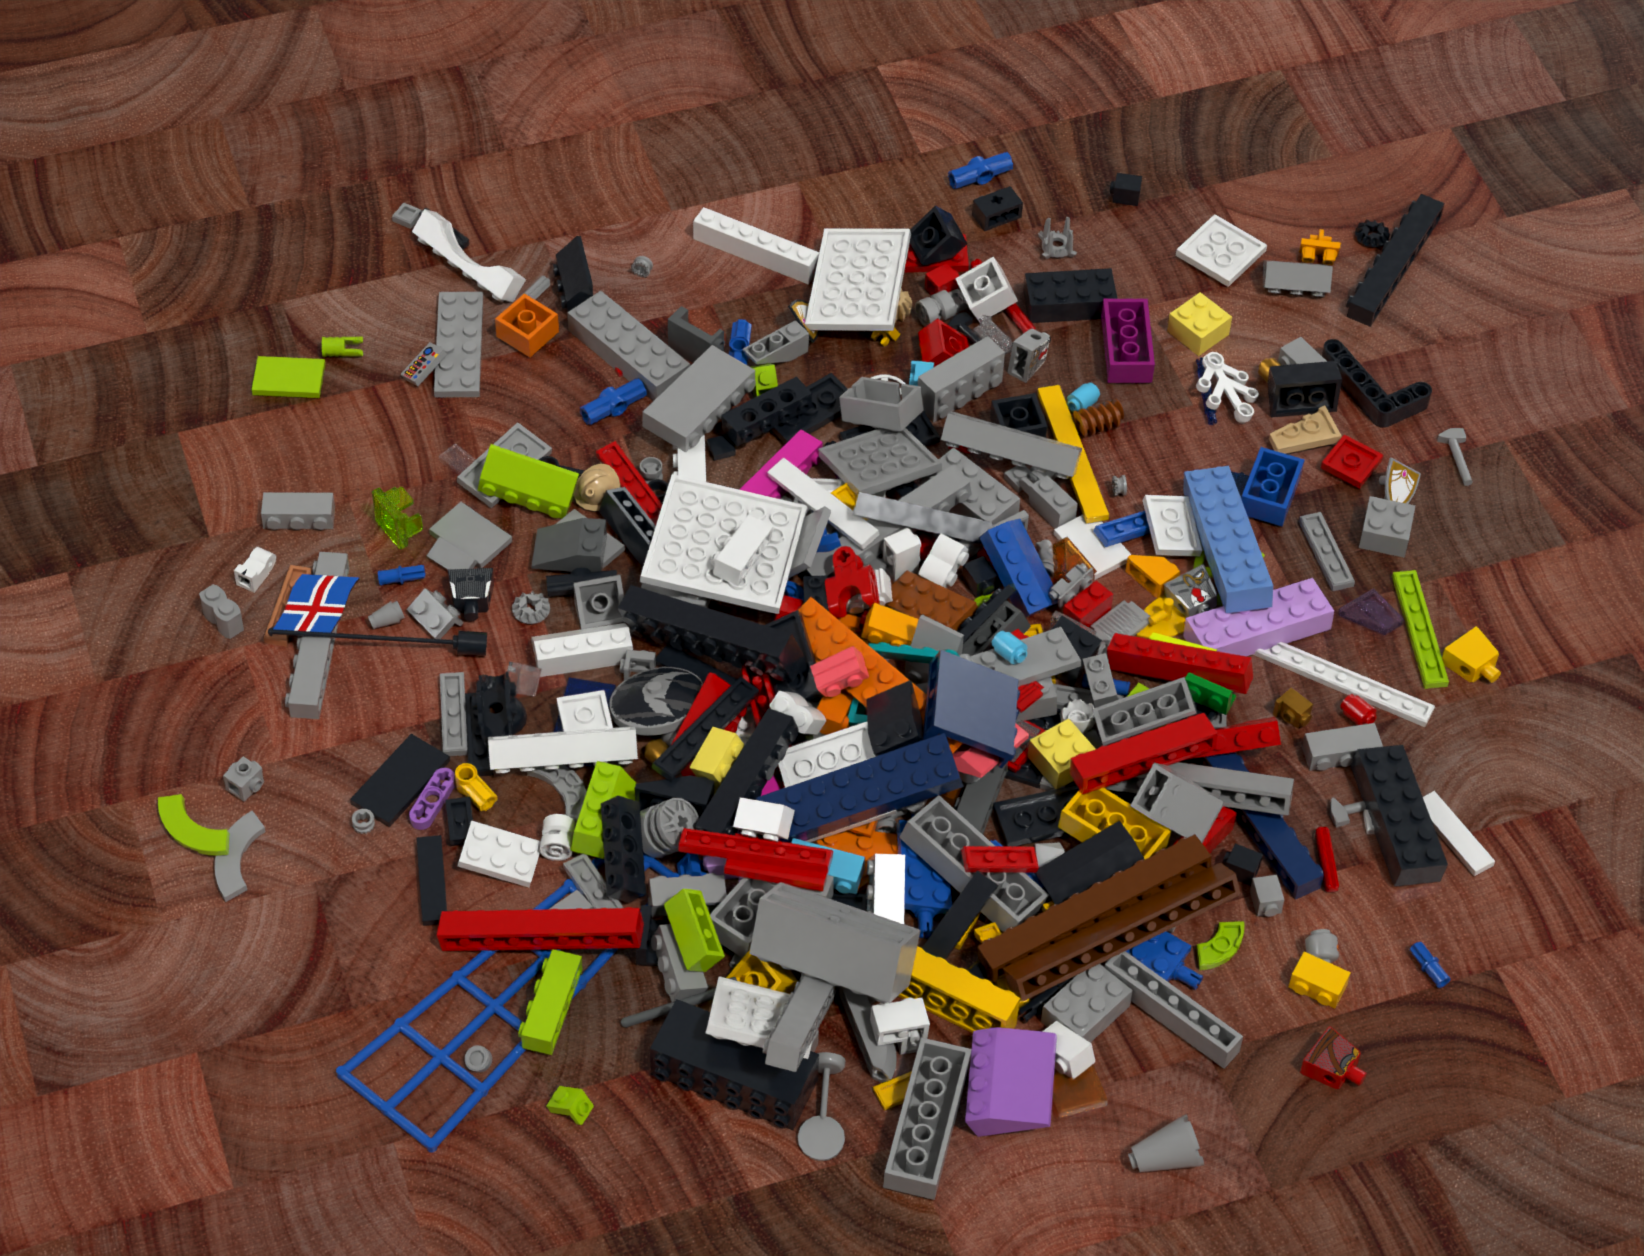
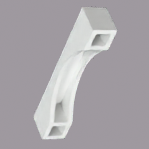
(438, 233)

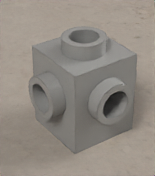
(243, 778)

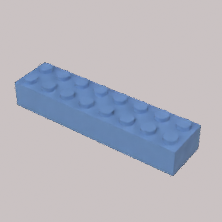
(1228, 540)

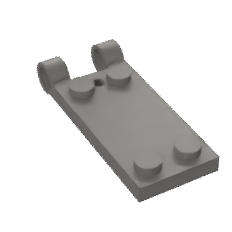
(1046, 656)

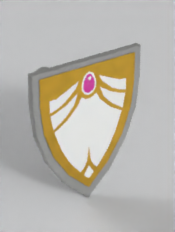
(1399, 482)

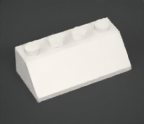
(581, 649)

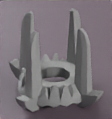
(1066, 238)

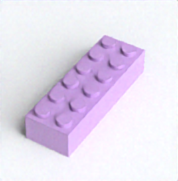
(1295, 614)

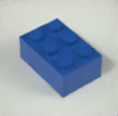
(1272, 486)

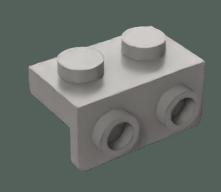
(434, 613)

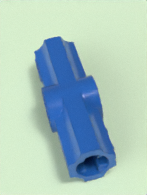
(980, 170)
(740, 339)
(613, 401)

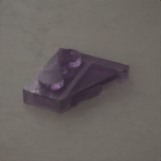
(1372, 612)

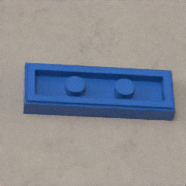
(1122, 529)

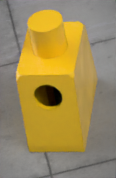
(1472, 657)

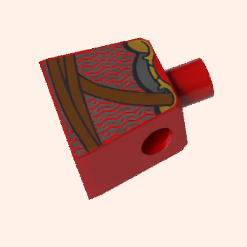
(1333, 1061)

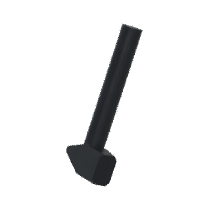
(961, 322)

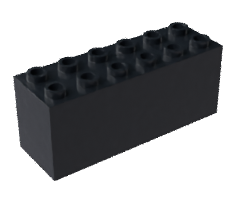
(729, 1070)

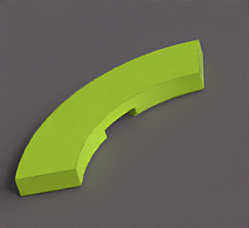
(188, 832)

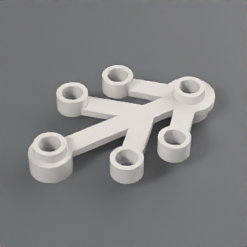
(1215, 365)

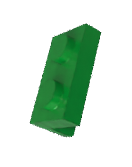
(1210, 694)

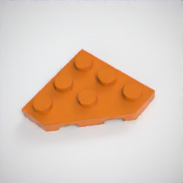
(862, 845)

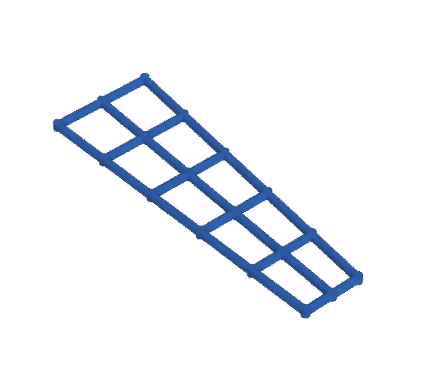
(493, 1006)

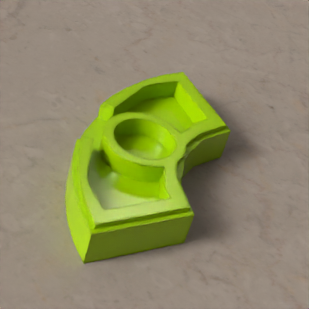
(1222, 946)

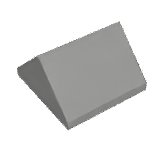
(598, 601)

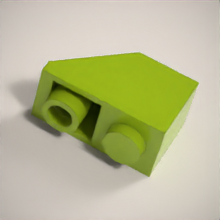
(765, 378)

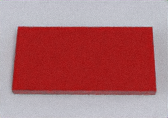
(777, 874)

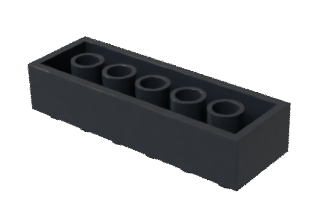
(1399, 815)

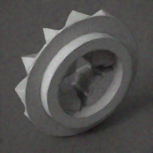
(526, 614)

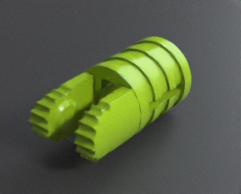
(337, 346)

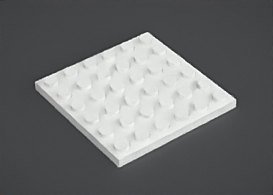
(695, 526)

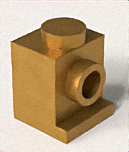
(1293, 708)

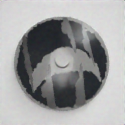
(655, 700)

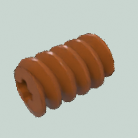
(1098, 416)

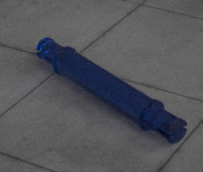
(1211, 414)

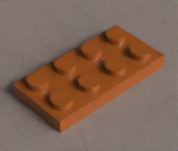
(919, 597)

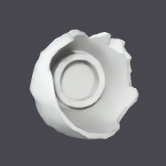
(1080, 714)

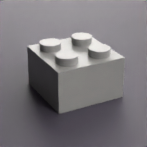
(1387, 526)

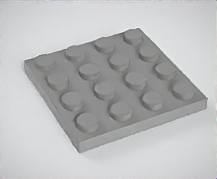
(880, 460)

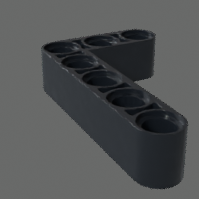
(1369, 396)

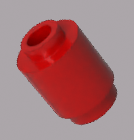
(1358, 710)

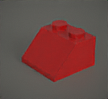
(940, 342)

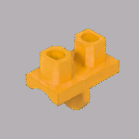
(1319, 245)

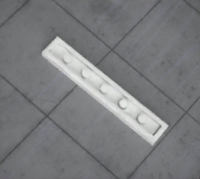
(816, 497)

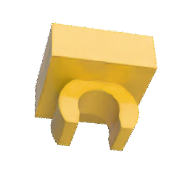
(886, 335)

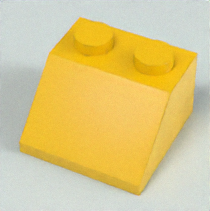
(764, 974)

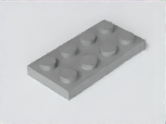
(517, 440)

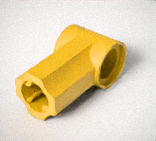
(475, 787)

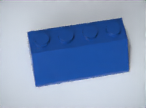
(1019, 566)

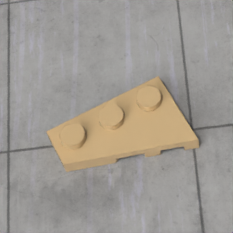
(1308, 433)

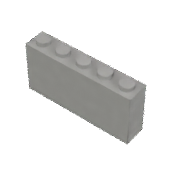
(699, 398)

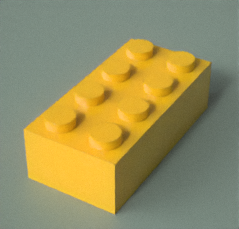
(1099, 809)

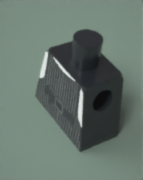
(471, 590)

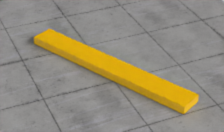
(1064, 431)

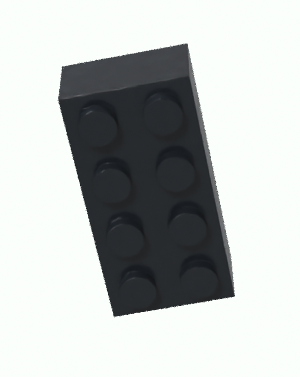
(1067, 294)

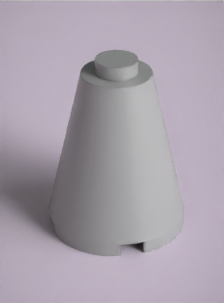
(1168, 1148)

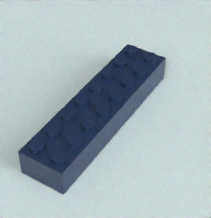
(869, 788)

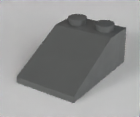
(571, 545)

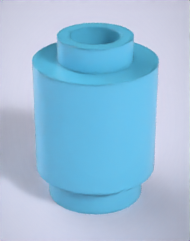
(1083, 397)
(1009, 647)

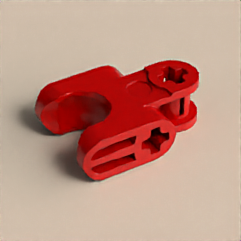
(849, 581)

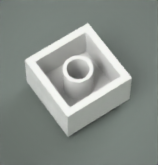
(986, 289)

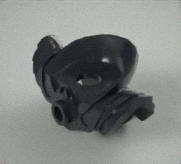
(500, 691)

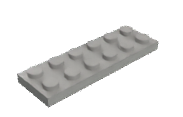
(461, 338)

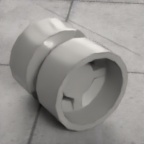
(938, 306)

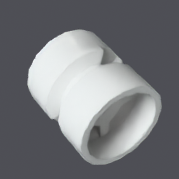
(557, 837)

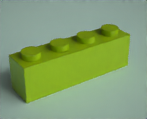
(551, 1001)

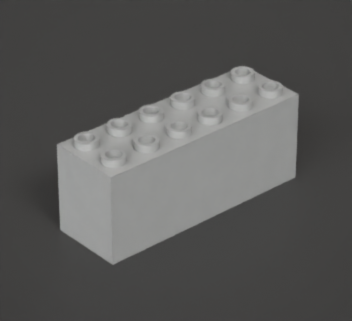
(834, 942)

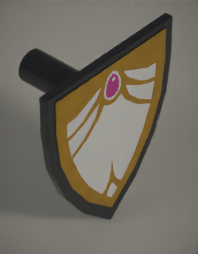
(799, 310)

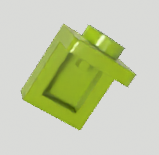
(571, 1102)

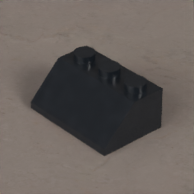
(573, 275)
(1303, 388)

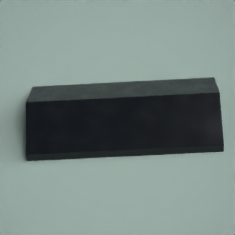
(1089, 863)

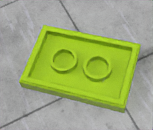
(288, 377)

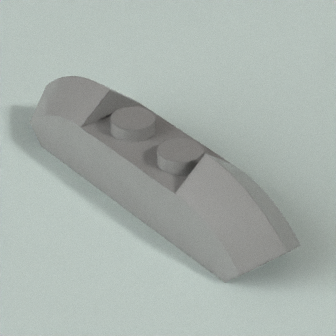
(879, 1059)

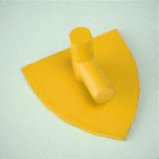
(1163, 619)

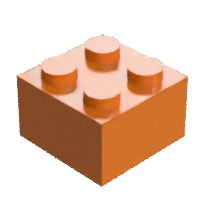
(527, 325)

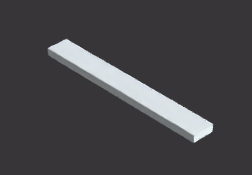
(1348, 682)

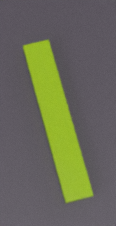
(1420, 629)

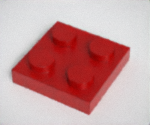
(1352, 461)

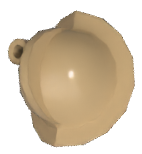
(593, 485)

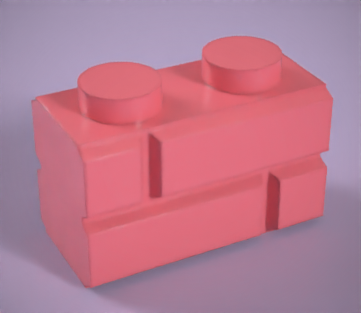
(839, 672)

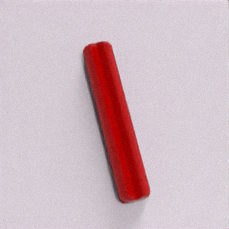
(1327, 859)

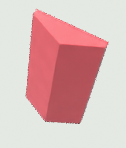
(979, 762)

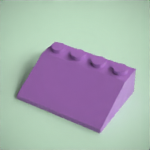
(1010, 1080)

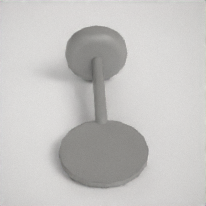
(822, 1136)

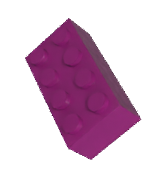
(1127, 341)

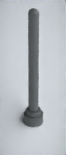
(665, 1009)

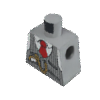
(1028, 354)
(1192, 592)

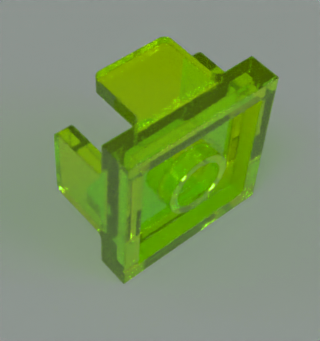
(389, 516)

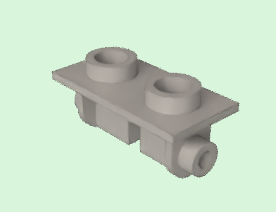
(1079, 580)

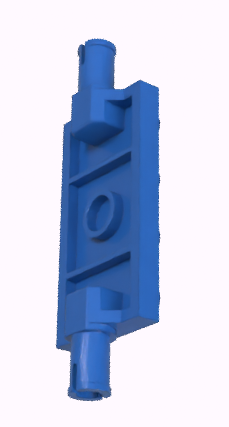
(925, 888)
(1166, 958)

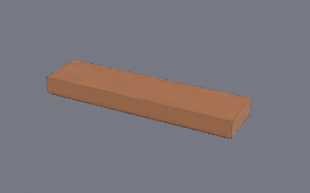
(292, 576)

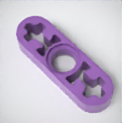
(432, 788)

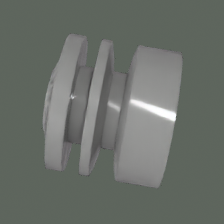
(664, 824)

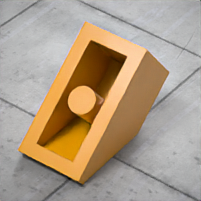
(1151, 572)

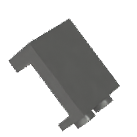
(689, 340)

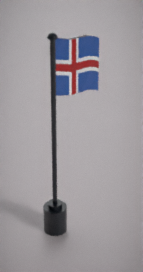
(319, 604)

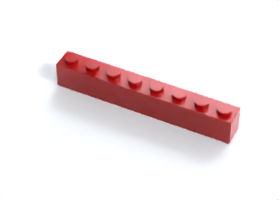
(540, 929)

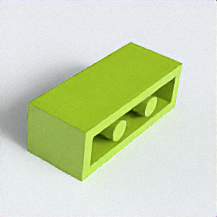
(694, 930)

